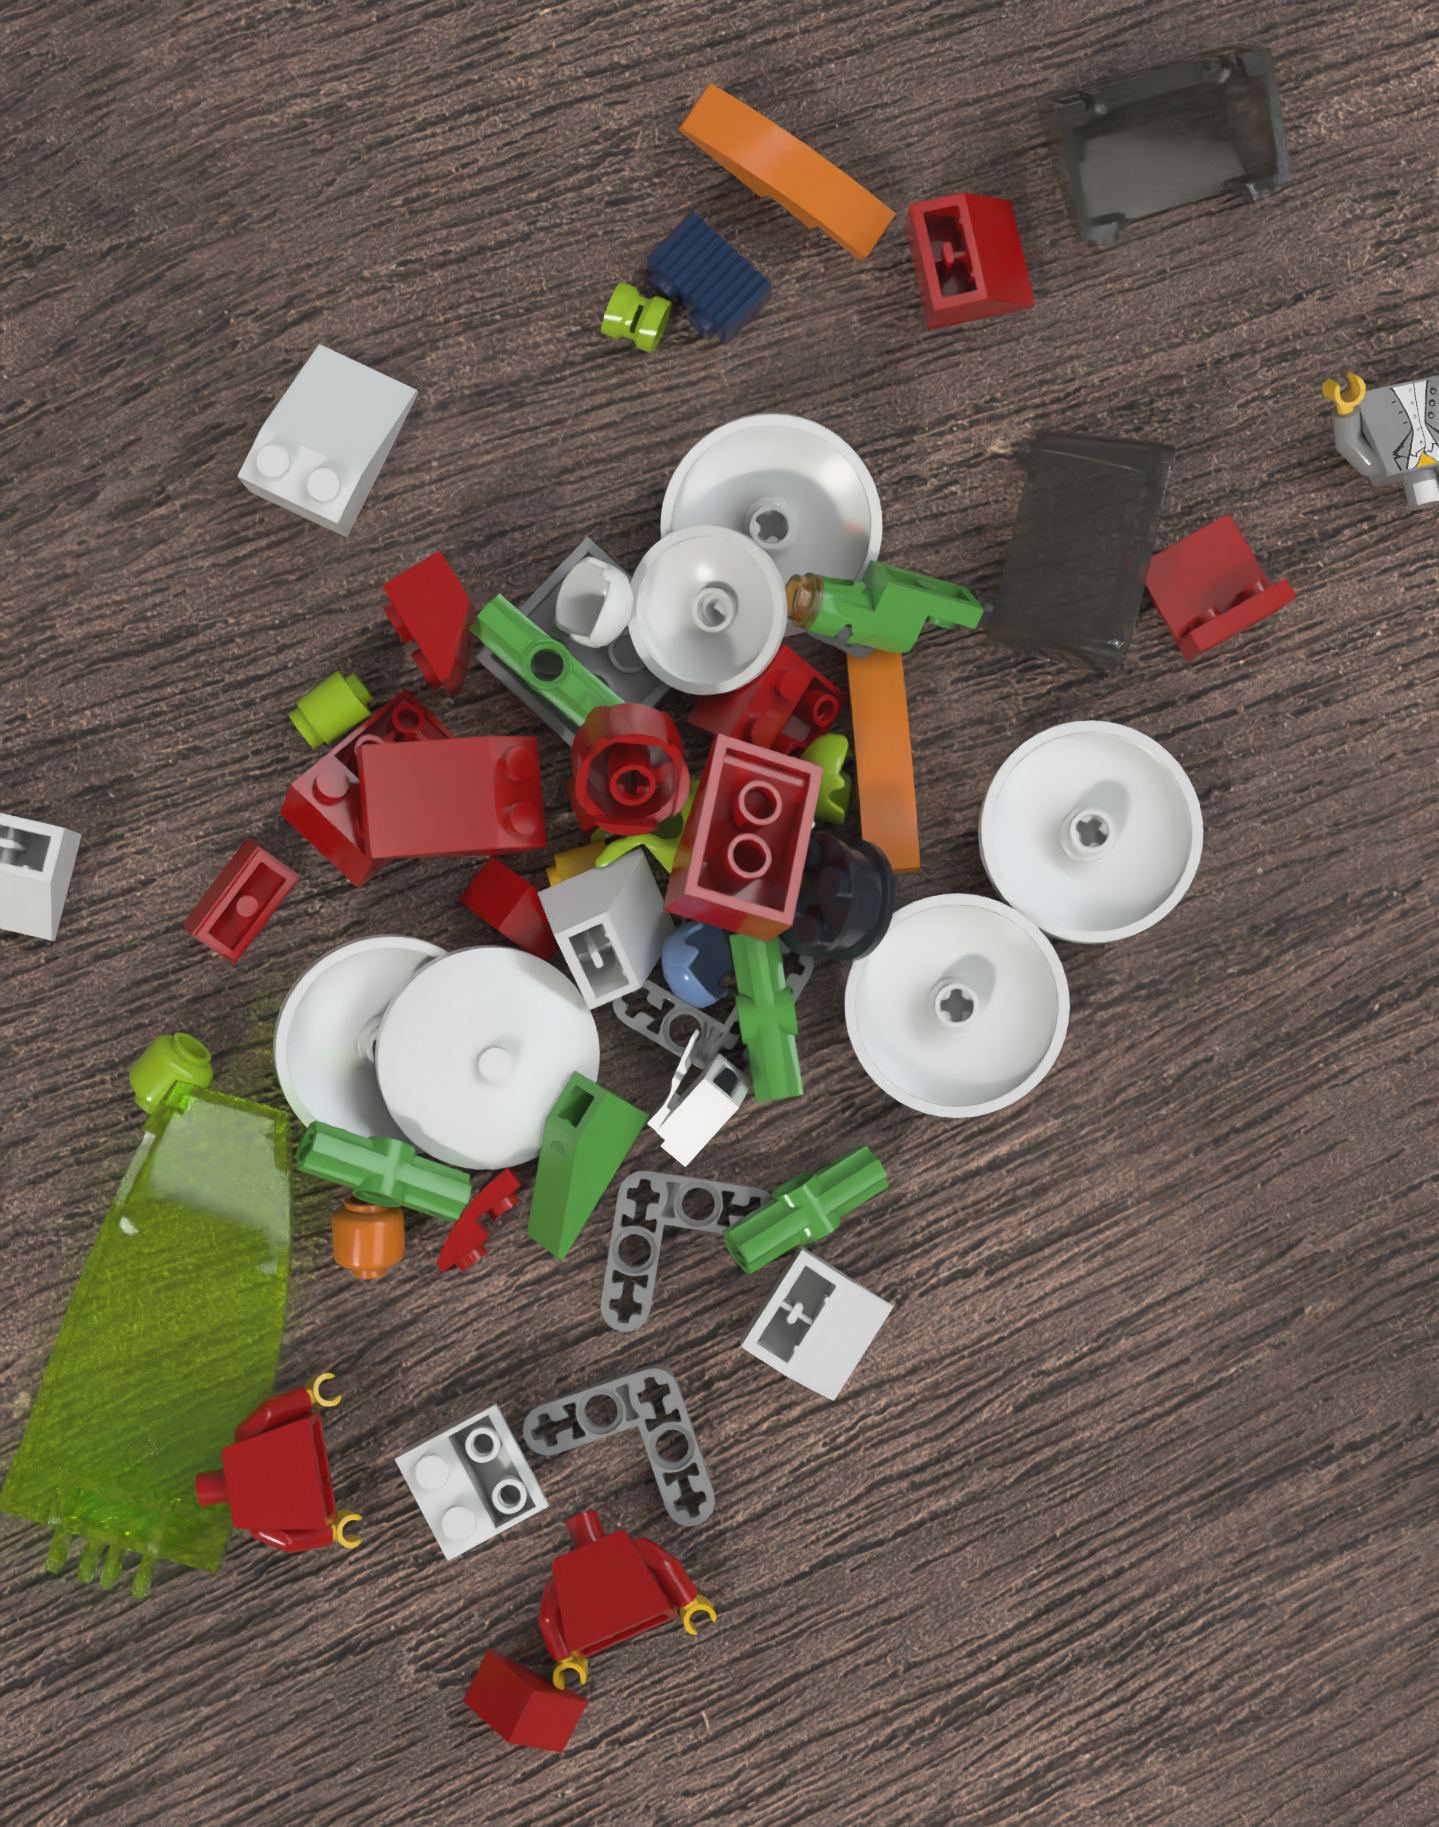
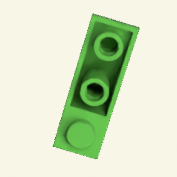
(578, 1157)

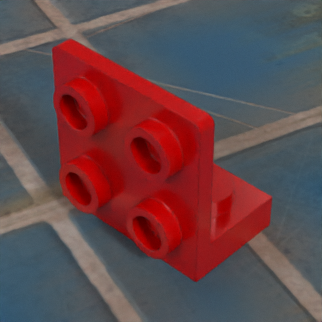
(1212, 588)

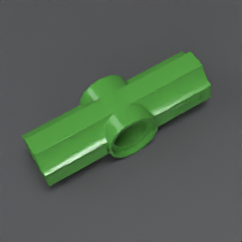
(521, 641)
(766, 1017)
(383, 1171)
(805, 1208)

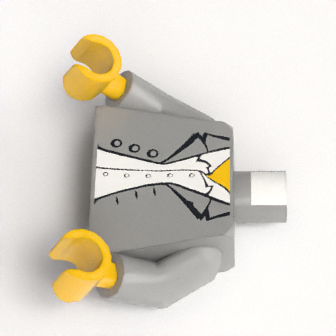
(1390, 434)

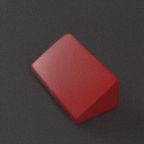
(240, 901)

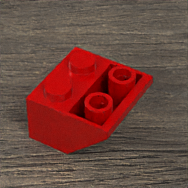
(967, 259)
(436, 612)
(776, 710)

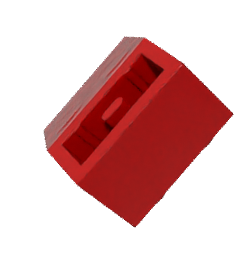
(327, 799)

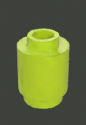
(331, 709)

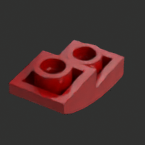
(470, 1231)

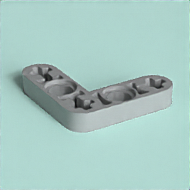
(713, 1033)
(666, 1212)
(632, 1413)

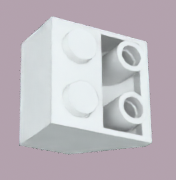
(34, 875)
(609, 926)
(815, 1324)
(471, 1480)

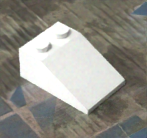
(327, 440)

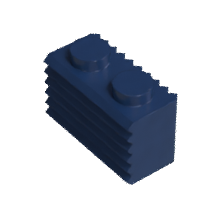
(707, 279)

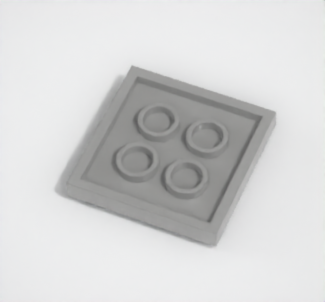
(613, 664)

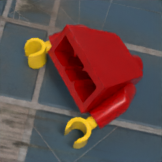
(281, 1474)
(610, 1593)

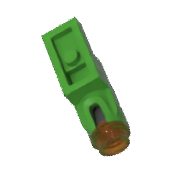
(879, 611)

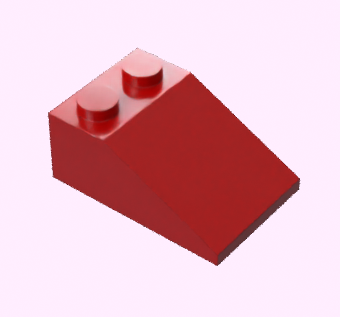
(451, 797)
(745, 840)

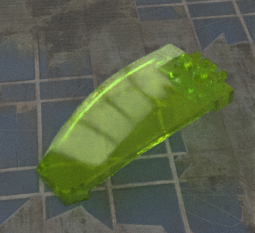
(164, 1341)

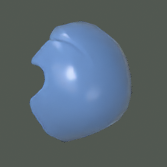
(696, 962)

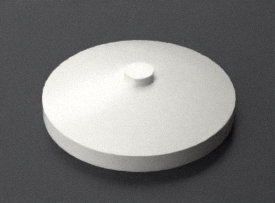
(786, 489)
(1091, 831)
(958, 1006)
(331, 1030)
(482, 1054)

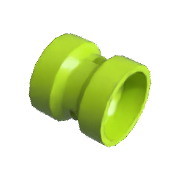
(627, 312)

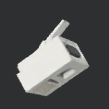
(705, 1106)

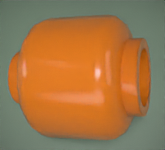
(367, 1237)

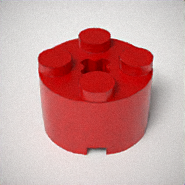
(629, 768)

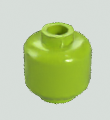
(165, 1061)

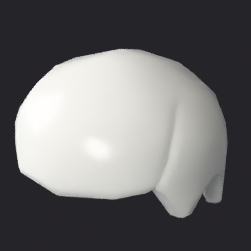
(594, 603)

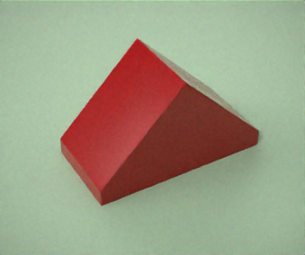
(511, 908)
(523, 1704)

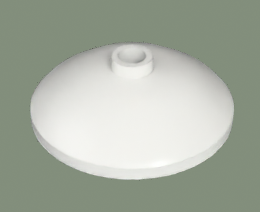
(675, 605)

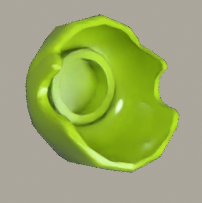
(835, 784)

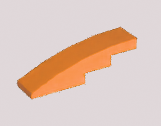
(786, 170)
(883, 757)

